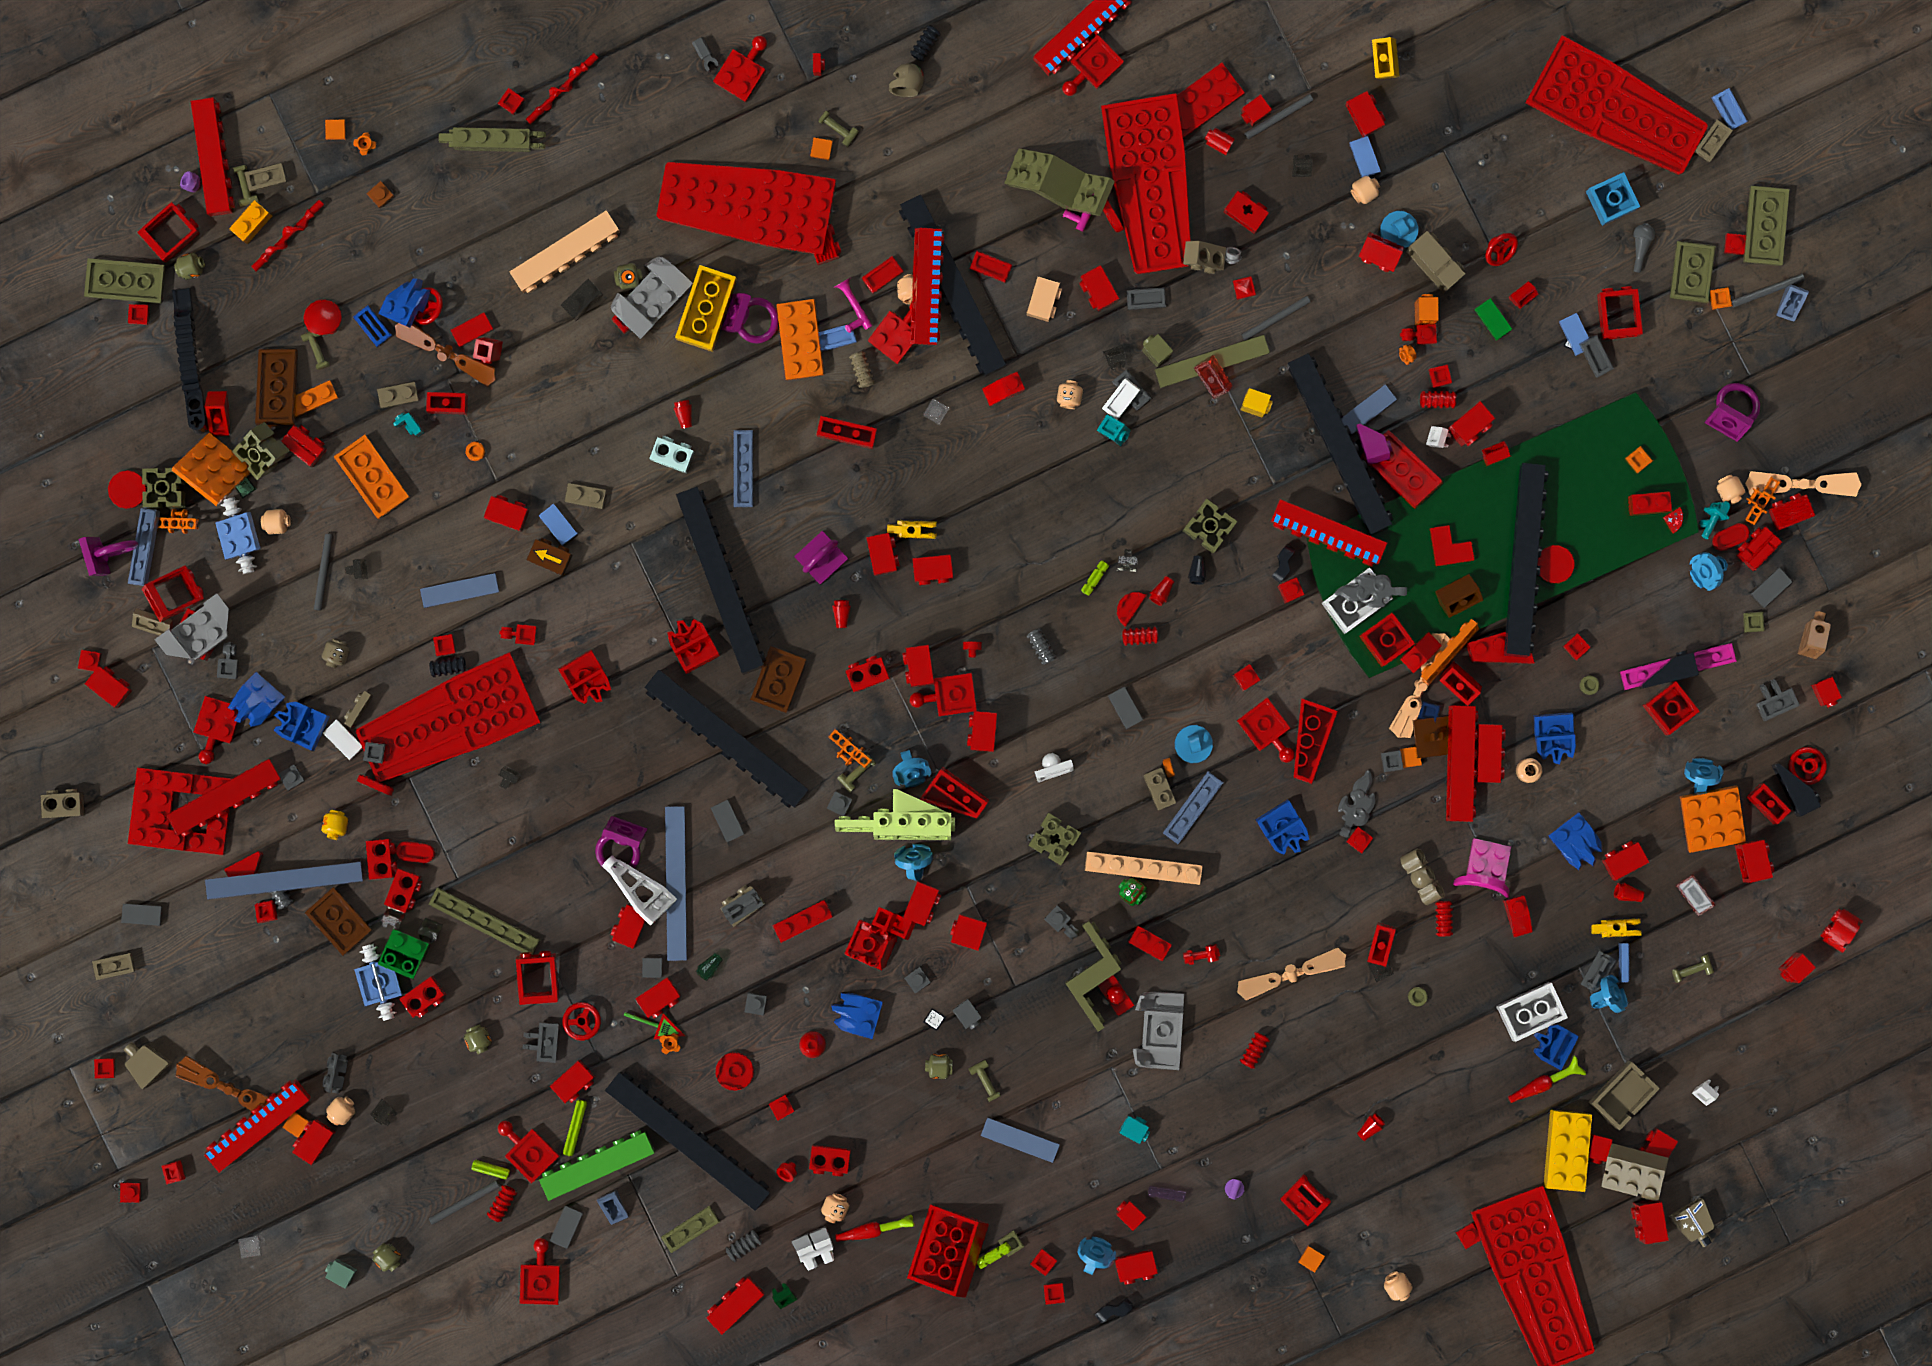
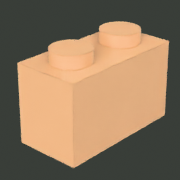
(1043, 299)

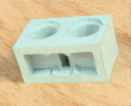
(670, 458)

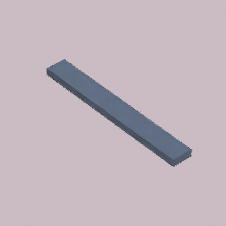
(283, 880)
(676, 883)

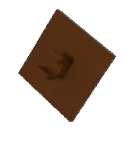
(1431, 737)

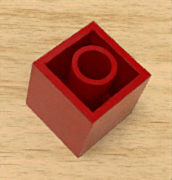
(968, 932)

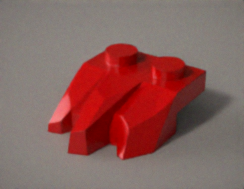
(692, 645)
(585, 677)

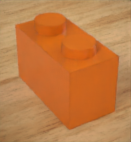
(1426, 310)

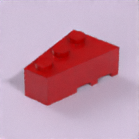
(1492, 651)
(954, 794)

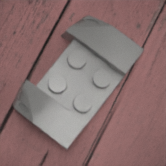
(651, 297)
(1161, 1030)

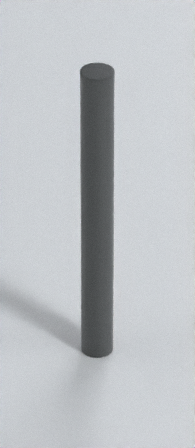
(1279, 116)
(1767, 290)
(1275, 318)
(323, 572)
(464, 1202)

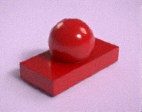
(1115, 995)

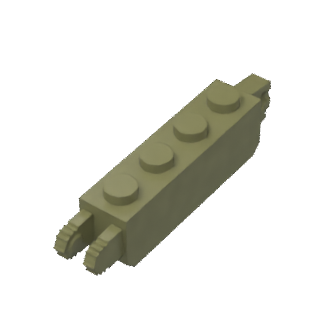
(492, 139)

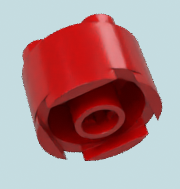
(1842, 929)

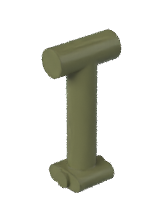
(849, 136)
(248, 199)
(316, 349)
(847, 781)
(1705, 965)
(979, 1069)

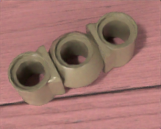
(1422, 876)

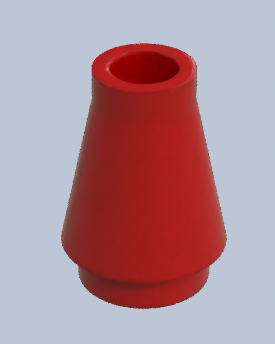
(683, 411)
(1161, 592)
(841, 612)
(1627, 893)
(1371, 1126)

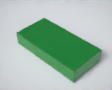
(1493, 319)

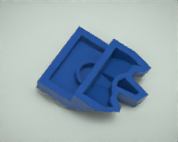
(405, 302)
(255, 700)
(301, 725)
(1554, 735)
(1283, 827)
(1576, 841)
(857, 1014)
(1555, 1045)

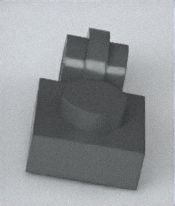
(228, 667)
(1057, 919)

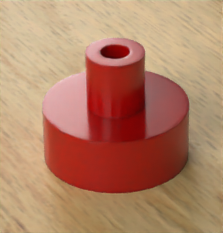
(972, 647)
(787, 1171)

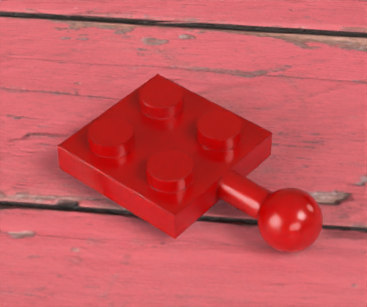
(1095, 63)
(739, 73)
(893, 336)
(953, 695)
(216, 723)
(1264, 726)
(530, 1154)
(539, 1282)

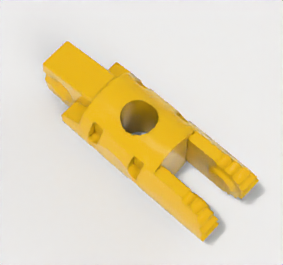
(902, 531)
(1607, 930)

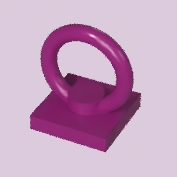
(738, 313)
(1729, 420)
(97, 555)
(821, 557)
(623, 834)

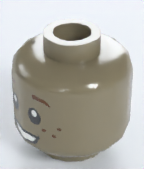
(335, 653)

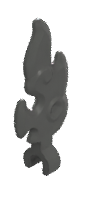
(1377, 585)
(1363, 804)

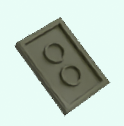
(1692, 272)

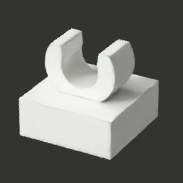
(1437, 437)
(1706, 1093)

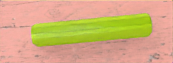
(574, 1127)

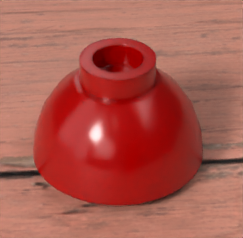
(812, 1044)

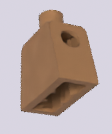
(1815, 636)

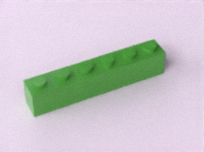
(597, 1165)

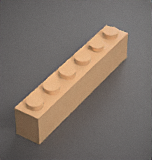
(564, 252)
(1143, 868)

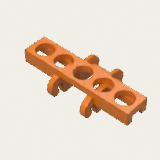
(1756, 491)
(174, 517)
(844, 749)

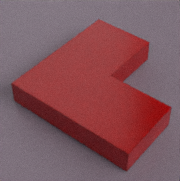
(1446, 552)

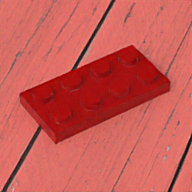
(1207, 98)
(1406, 473)

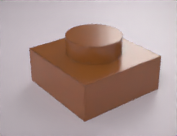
(380, 194)

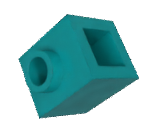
(1135, 1129)

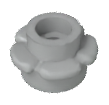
(1232, 255)

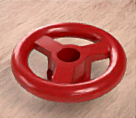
(1499, 247)
(431, 309)
(1814, 765)
(587, 1008)

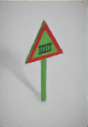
(665, 1027)

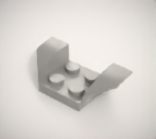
(198, 632)

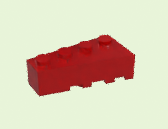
(1313, 735)

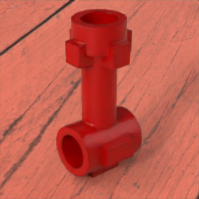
(1211, 953)

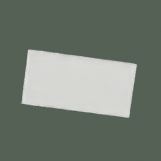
(1121, 399)
(343, 739)

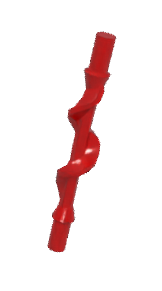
(566, 87)
(287, 232)

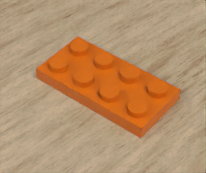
(800, 339)
(371, 476)

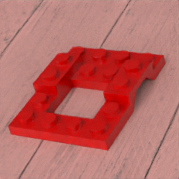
(154, 800)

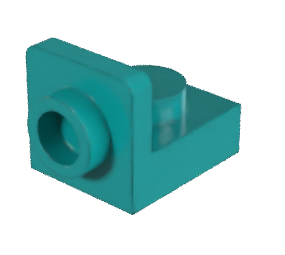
(412, 426)
(1114, 430)

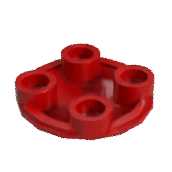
(322, 317)

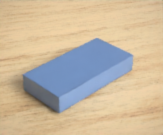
(1729, 109)
(1364, 157)
(1574, 332)
(836, 338)
(558, 524)
(1623, 949)

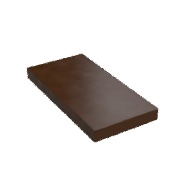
(276, 386)

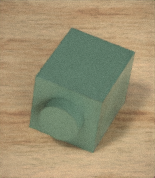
(340, 1273)

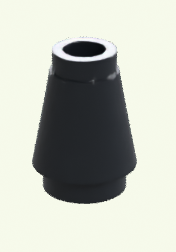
(1197, 572)

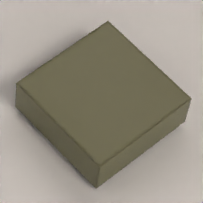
(1753, 622)
(1014, 1242)

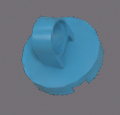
(1399, 228)
(1708, 570)
(1193, 744)
(911, 770)
(1703, 773)
(913, 860)
(1610, 995)
(1096, 1254)

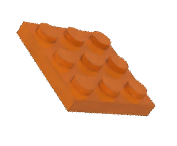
(211, 469)
(1712, 819)

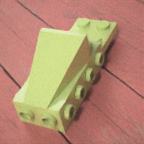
(906, 811)

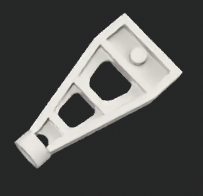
(656, 905)

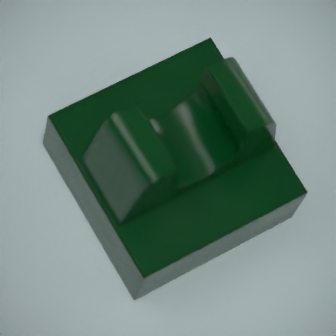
(784, 1297)

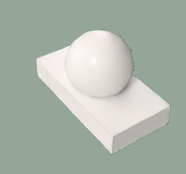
(1053, 767)

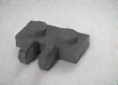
(1778, 703)
(547, 1042)

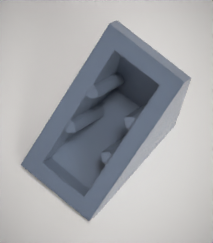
(1791, 302)
(612, 1207)

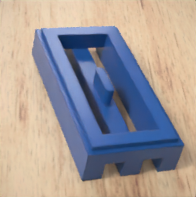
(382, 338)

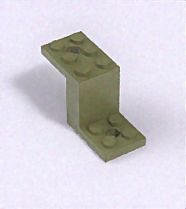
(1059, 182)
(1093, 974)

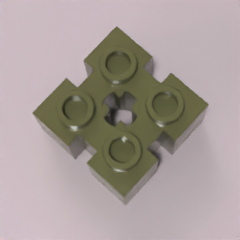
(260, 450)
(154, 497)
(1208, 514)
(1057, 850)

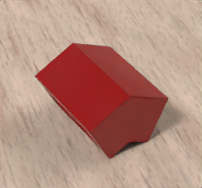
(1523, 295)
(1495, 453)

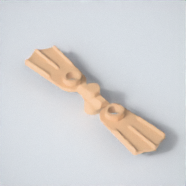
(1839, 484)
(1403, 722)
(1258, 985)

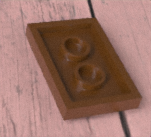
(778, 679)
(338, 921)

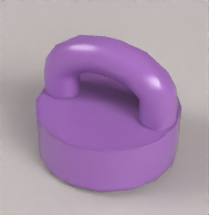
(190, 182)

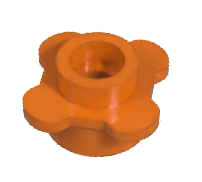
(359, 143)
(1407, 354)
(668, 1048)

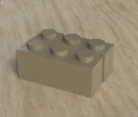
(1436, 261)
(1624, 1093)
(1635, 1172)

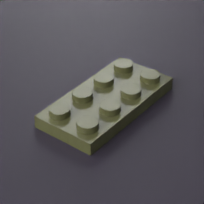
(1766, 225)
(124, 281)

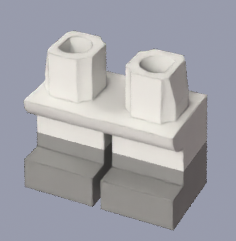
(807, 1251)

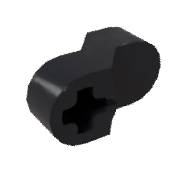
(1283, 558)
(1119, 1310)

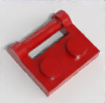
(1300, 1204)

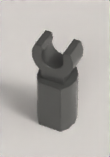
(704, 52)

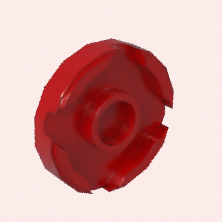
(126, 489)
(1555, 564)
(734, 1071)

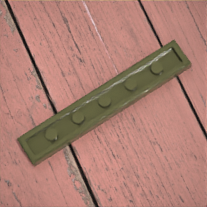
(1225, 357)
(483, 921)

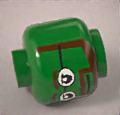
(1132, 891)

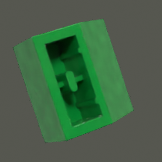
(404, 954)

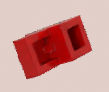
(893, 923)

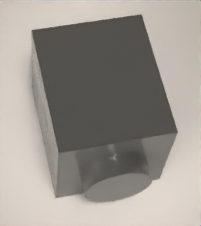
(755, 1004)
(967, 1014)

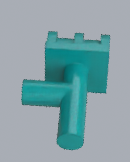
(1717, 511)

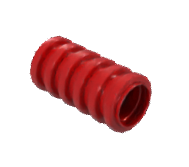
(1438, 399)
(1140, 636)
(1444, 918)
(1255, 1049)
(501, 1203)

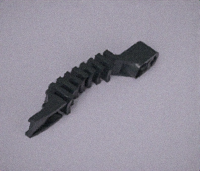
(185, 341)

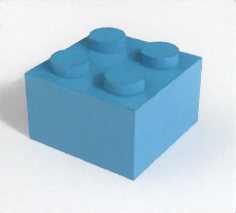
(1613, 199)

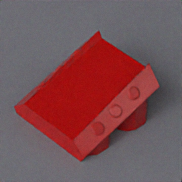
(871, 945)

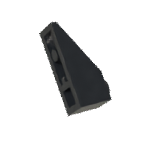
(1675, 669)
(1800, 795)

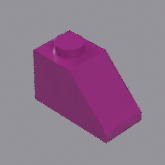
(1373, 444)

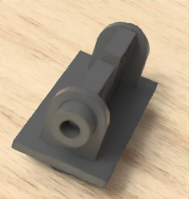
(742, 906)
(1599, 968)
(332, 1080)

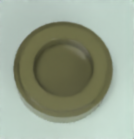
(1589, 685)
(1417, 996)

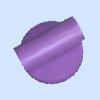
(1234, 1188)

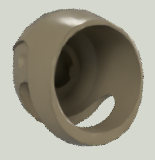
(907, 76)

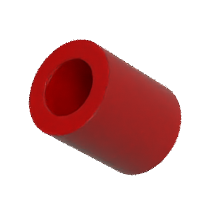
(1219, 140)

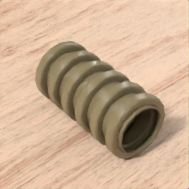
(862, 369)

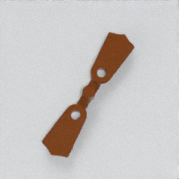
(478, 370)
(196, 1073)

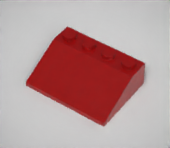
(947, 1251)

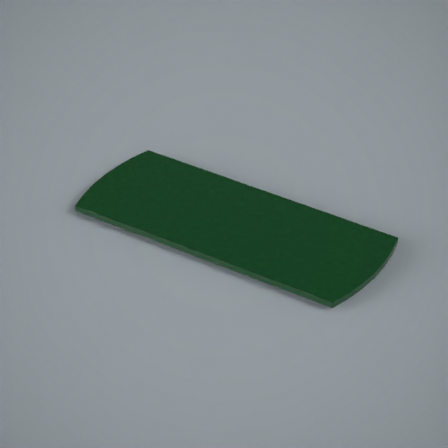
(1583, 513)

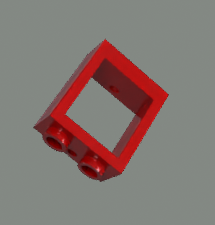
(145, 231)
(1607, 334)
(156, 602)
(537, 997)

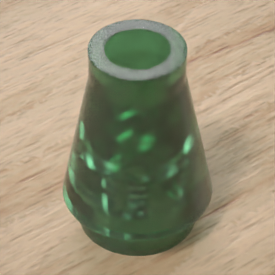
(709, 966)

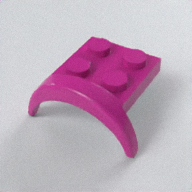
(1487, 866)

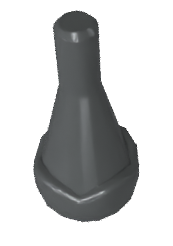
(1643, 236)

